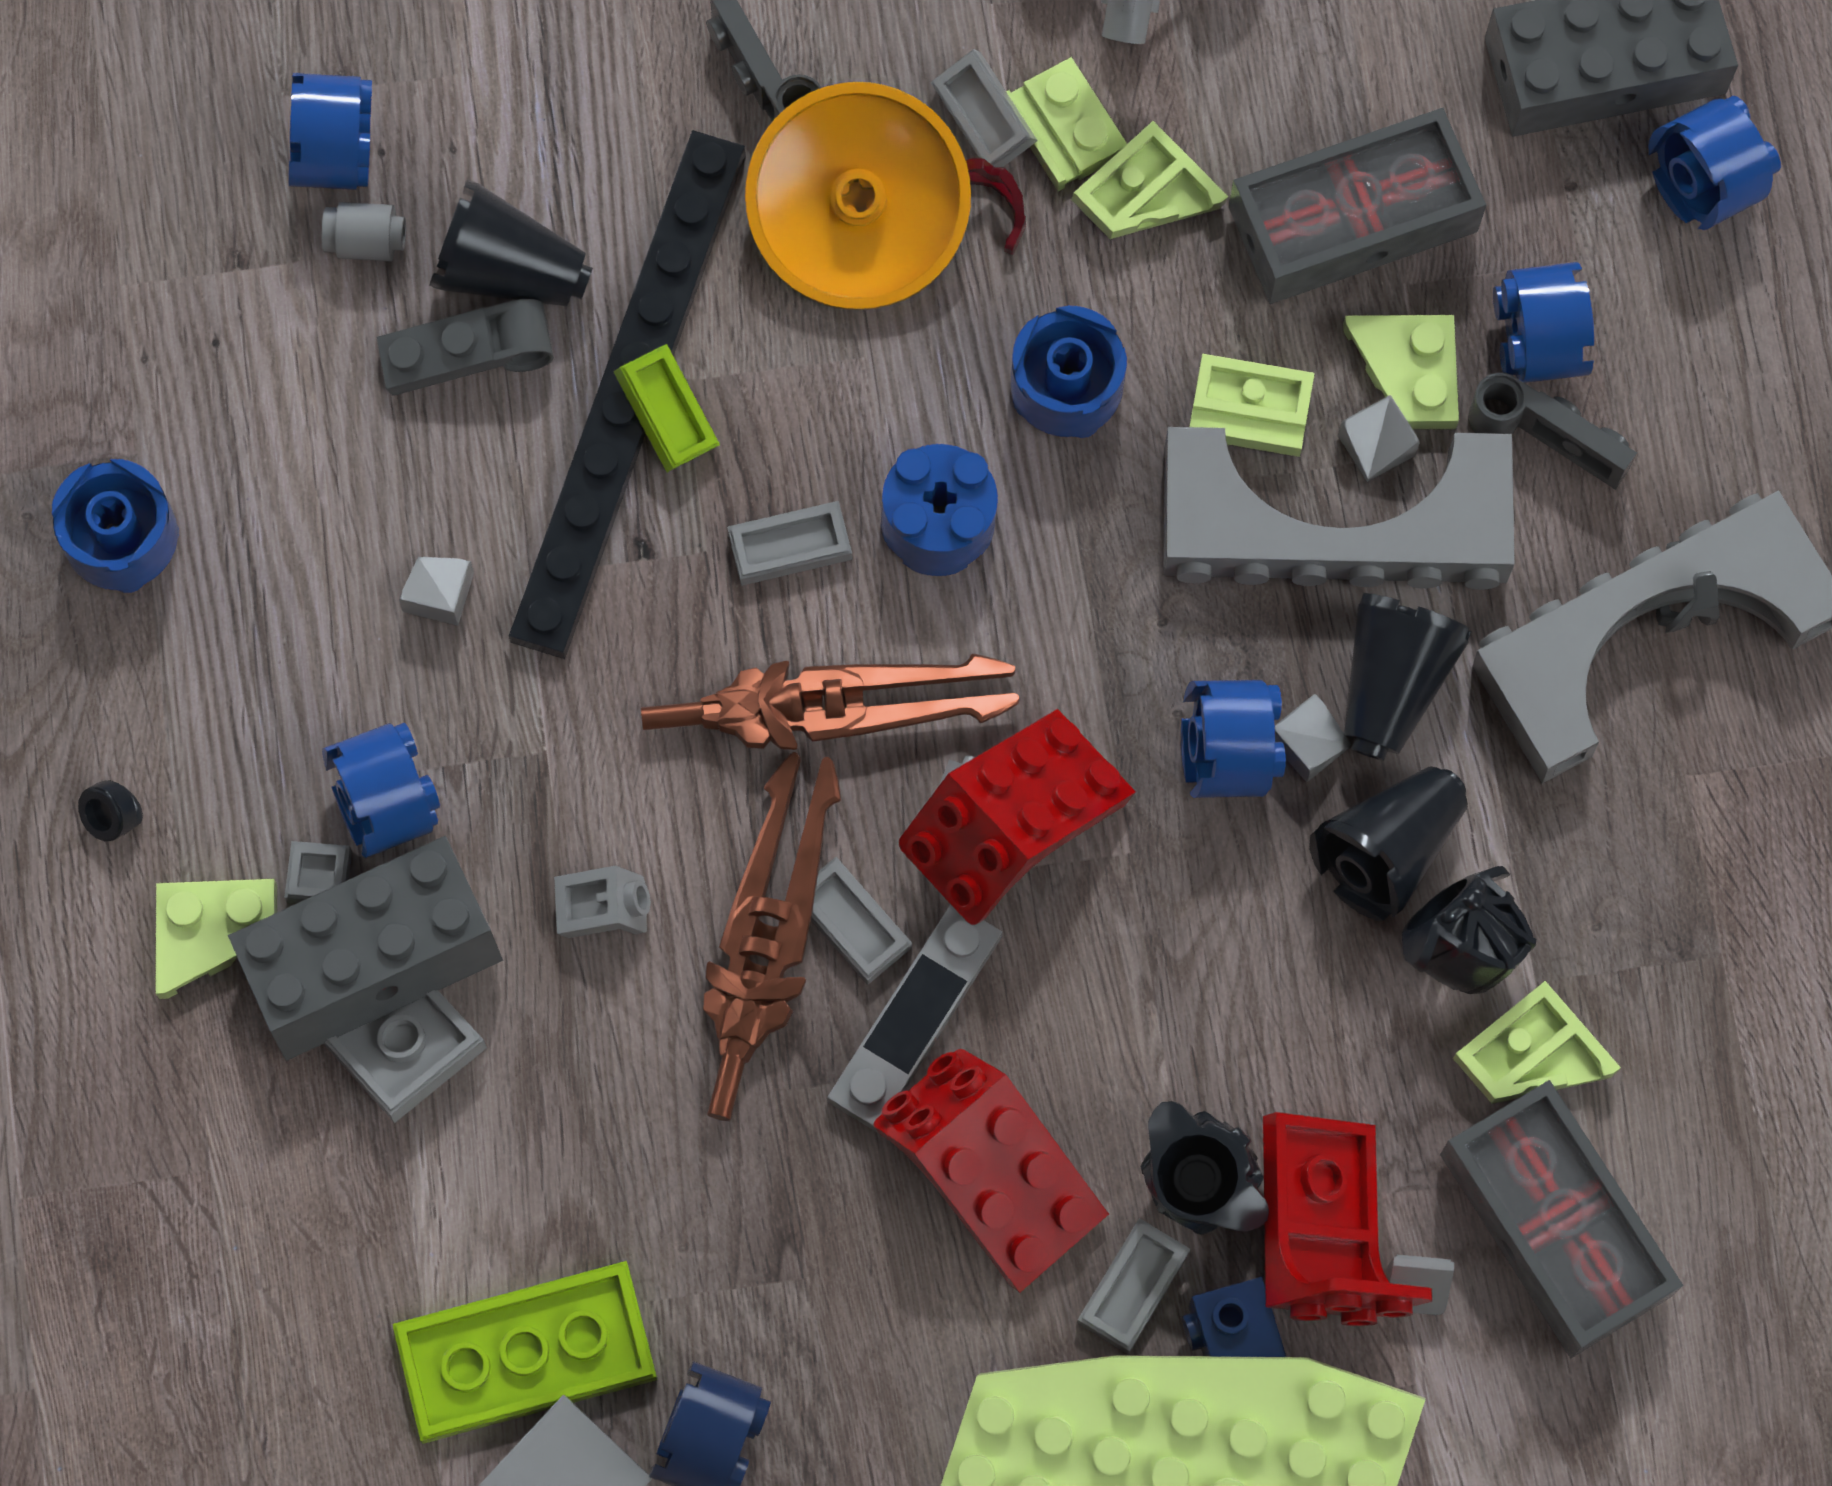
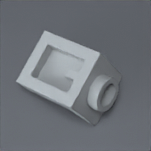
(601, 902)

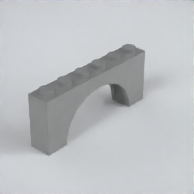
(1227, 531)
(1543, 667)

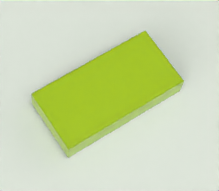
(666, 408)

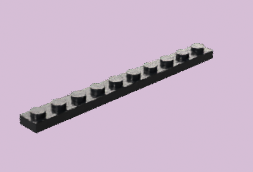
(612, 430)

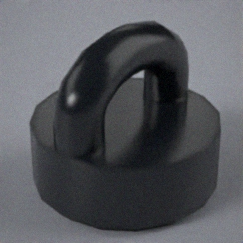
(109, 810)

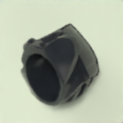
(1469, 934)
(1202, 1171)

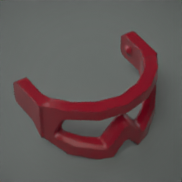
(1003, 182)

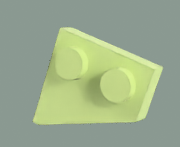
(1147, 187)
(1412, 363)
(196, 923)
(1533, 1045)

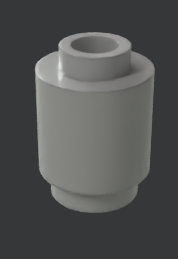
(363, 231)

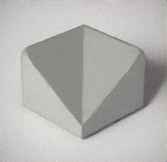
(1378, 438)
(437, 588)
(1311, 738)

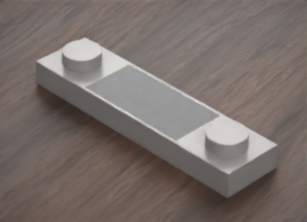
(914, 1016)

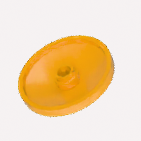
(858, 195)

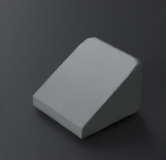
(1424, 1272)

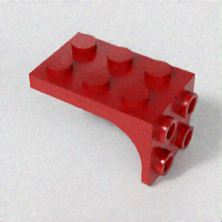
(1010, 812)
(992, 1164)
(1325, 1223)

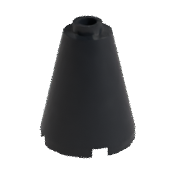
(507, 254)
(1396, 671)
(1389, 841)

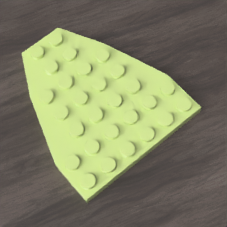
(1183, 1424)

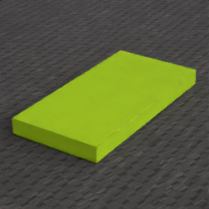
(524, 1352)

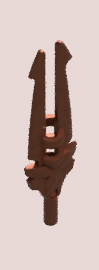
(769, 708)
(750, 997)

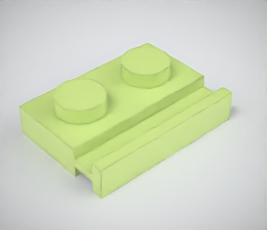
(1068, 123)
(1254, 402)

